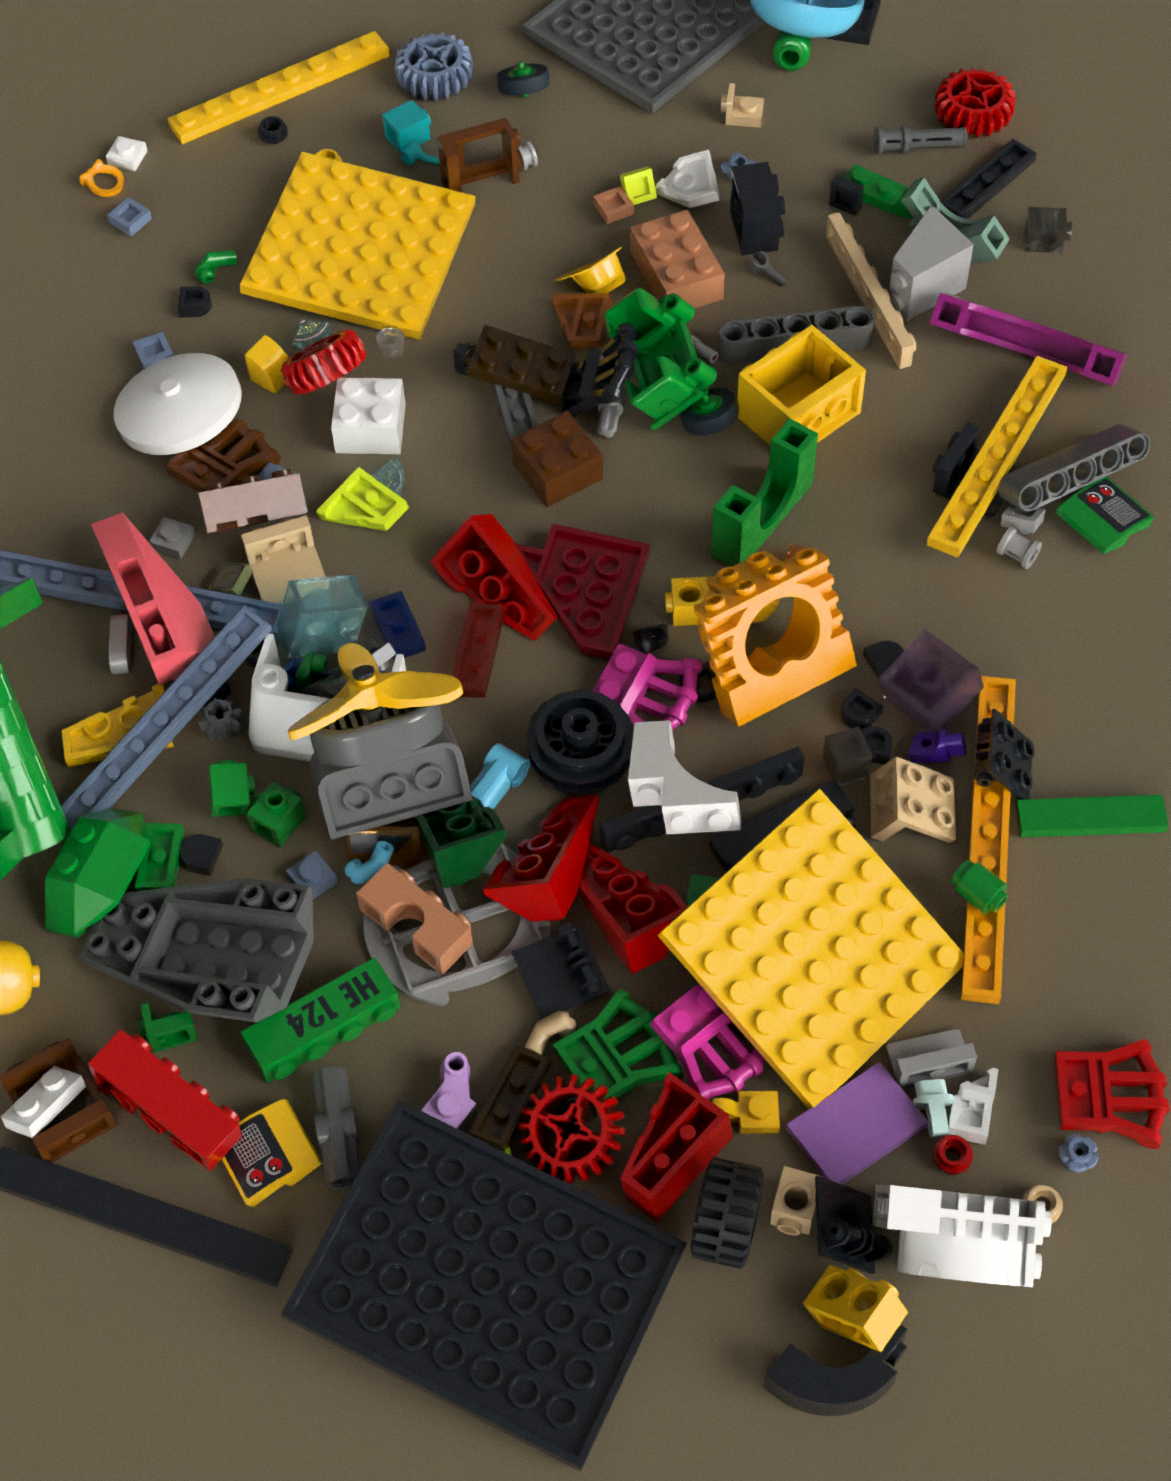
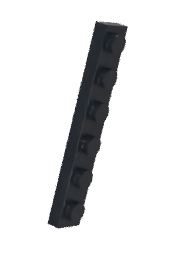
(747, 782)

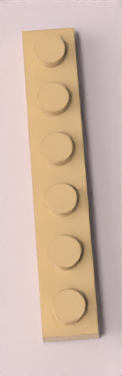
(872, 295)

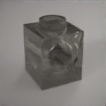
(1046, 230)

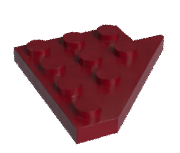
(589, 583)

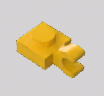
(755, 1111)

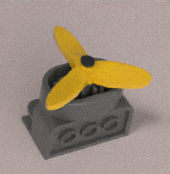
(383, 746)

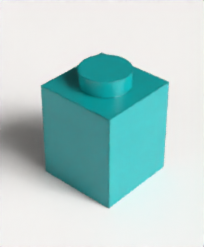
(406, 125)

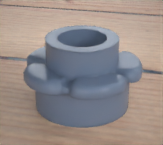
(1076, 1162)

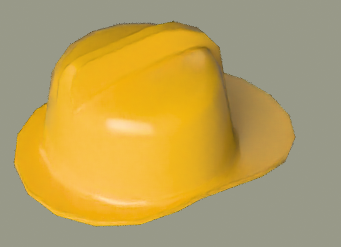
(598, 276)

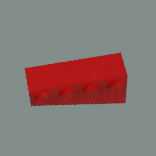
(165, 1099)

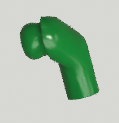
(309, 664)

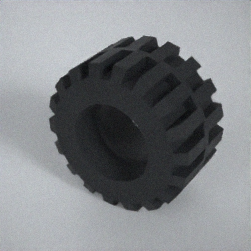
(727, 1212)

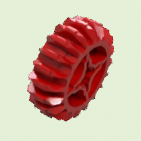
(975, 101)
(323, 362)
(540, 1116)

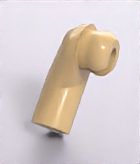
(545, 1028)

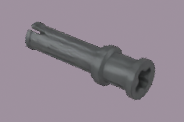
(905, 138)

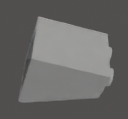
(928, 263)

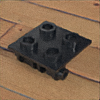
(1003, 756)
(561, 971)
(847, 1227)

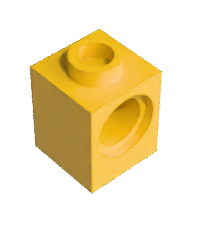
(685, 590)

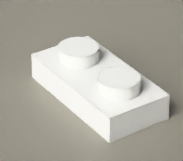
(43, 1101)

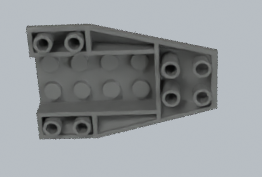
(209, 945)

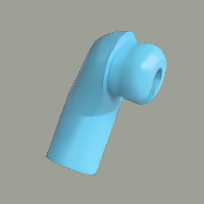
(362, 873)

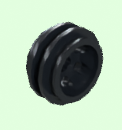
(574, 724)

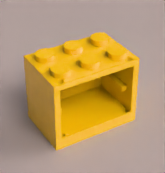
(804, 382)

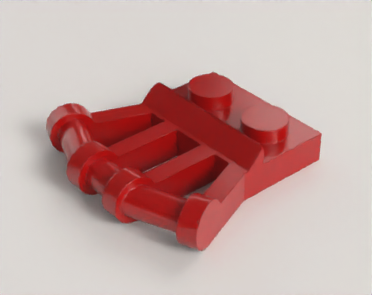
(1086, 1096)

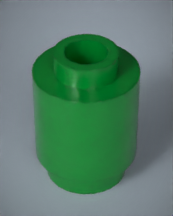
(980, 887)

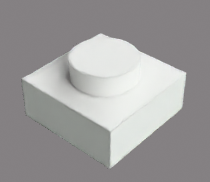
(126, 153)

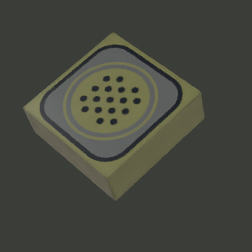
(231, 578)

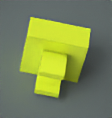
(639, 185)

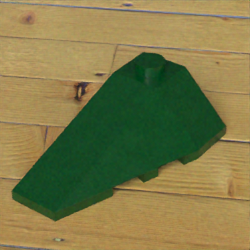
(460, 840)

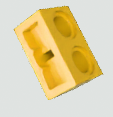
(856, 1307)

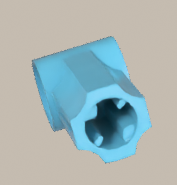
(500, 771)

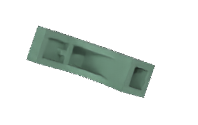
(984, 233)

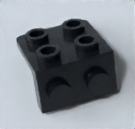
(956, 462)

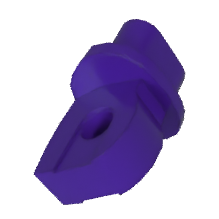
(941, 746)

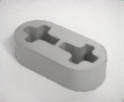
(120, 644)

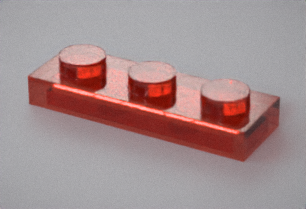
(478, 648)

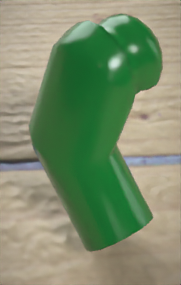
(211, 261)

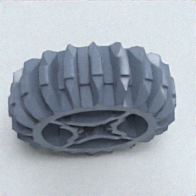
(433, 66)

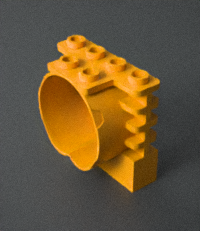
(807, 654)

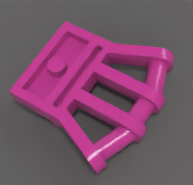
(633, 672)
(688, 1028)

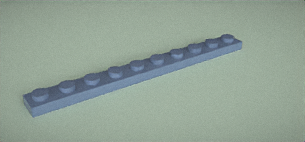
(99, 589)

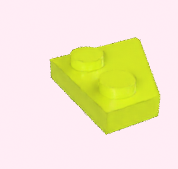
(363, 503)

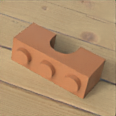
(395, 897)

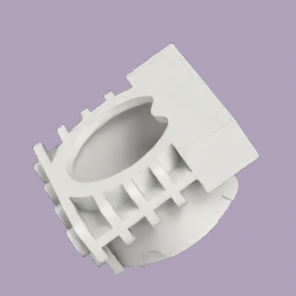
(964, 1234)

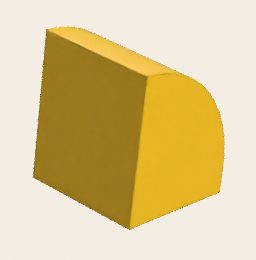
(264, 364)

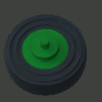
(523, 79)
(711, 412)

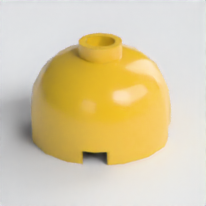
(16, 977)

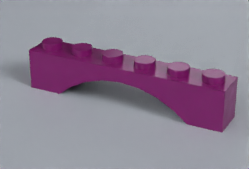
(1028, 338)

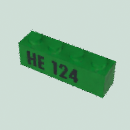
(321, 1020)

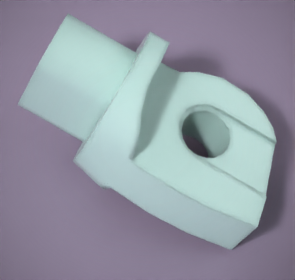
(933, 1098)

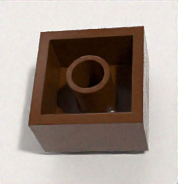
(557, 459)

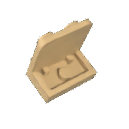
(281, 555)

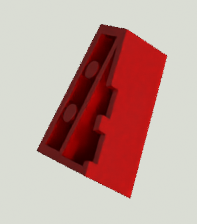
(674, 1148)

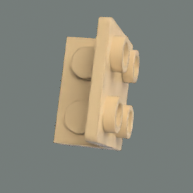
(911, 798)

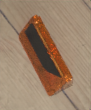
(405, 841)

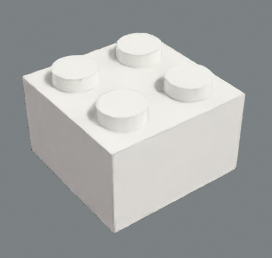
(368, 416)

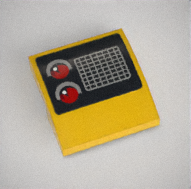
(270, 1153)

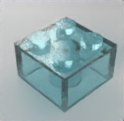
(321, 614)

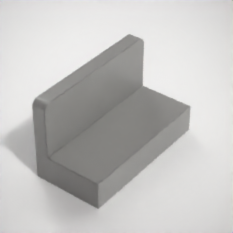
(931, 1057)

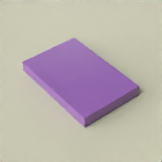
(857, 1125)

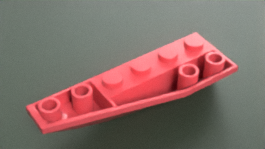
(158, 602)

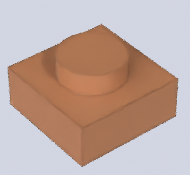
(613, 205)

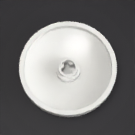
(177, 403)

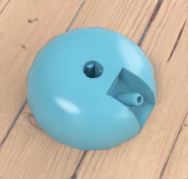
(809, 17)

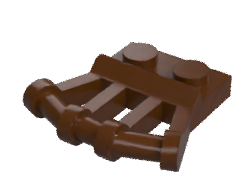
(207, 466)

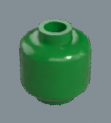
(791, 51)

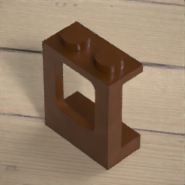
(451, 155)
(75, 1130)

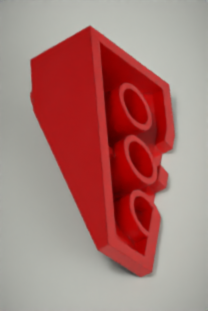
(548, 869)

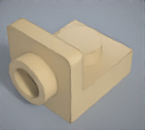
(741, 109)

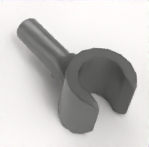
(764, 266)

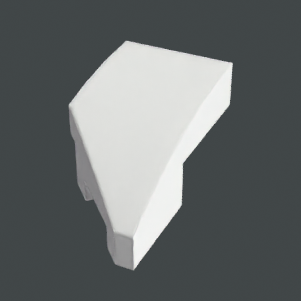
(972, 1108)

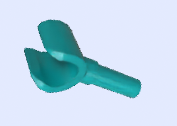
(413, 151)

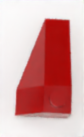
(491, 570)
(628, 908)

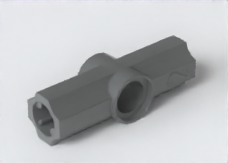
(336, 1127)

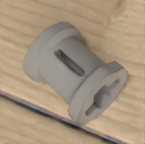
(1019, 548)

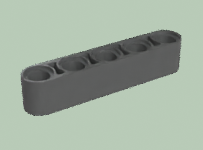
(753, 337)
(1074, 467)

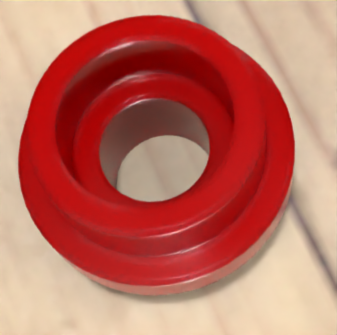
(952, 1144)

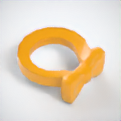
(98, 167)

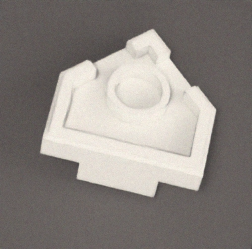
(690, 181)

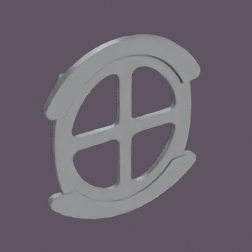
(430, 985)

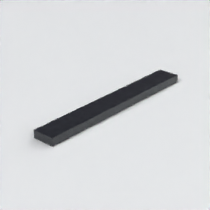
(143, 1217)

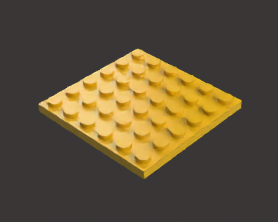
(358, 245)
(814, 949)

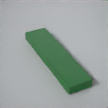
(1091, 816)

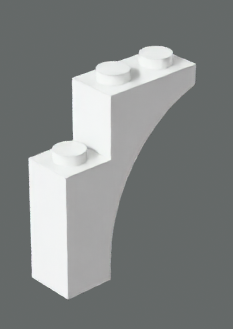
(660, 780)

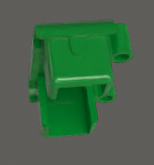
(666, 357)

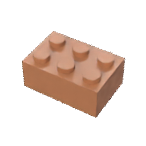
(677, 259)

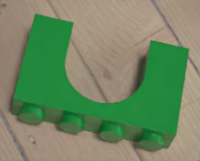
(745, 520)

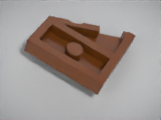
(582, 317)

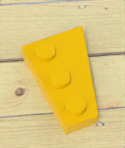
(100, 733)

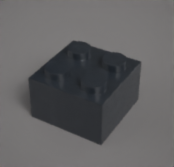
(756, 208)

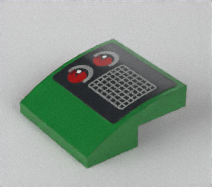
(1104, 515)

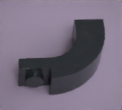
(835, 1390)

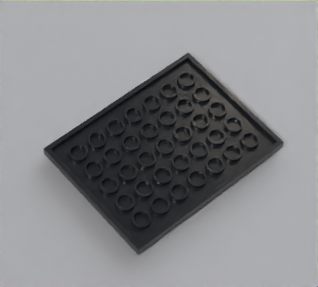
(486, 1283)

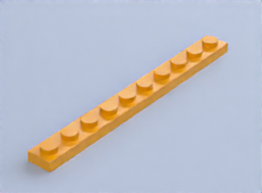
(990, 848)

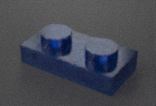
(398, 624)

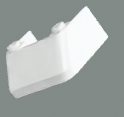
(276, 710)

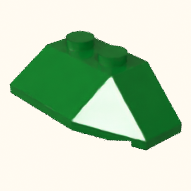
(94, 869)

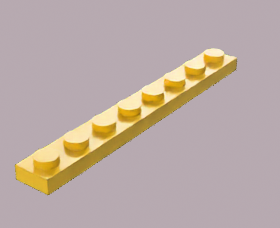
(278, 87)
(996, 457)

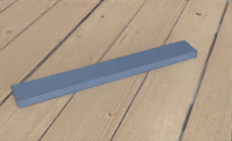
(167, 715)

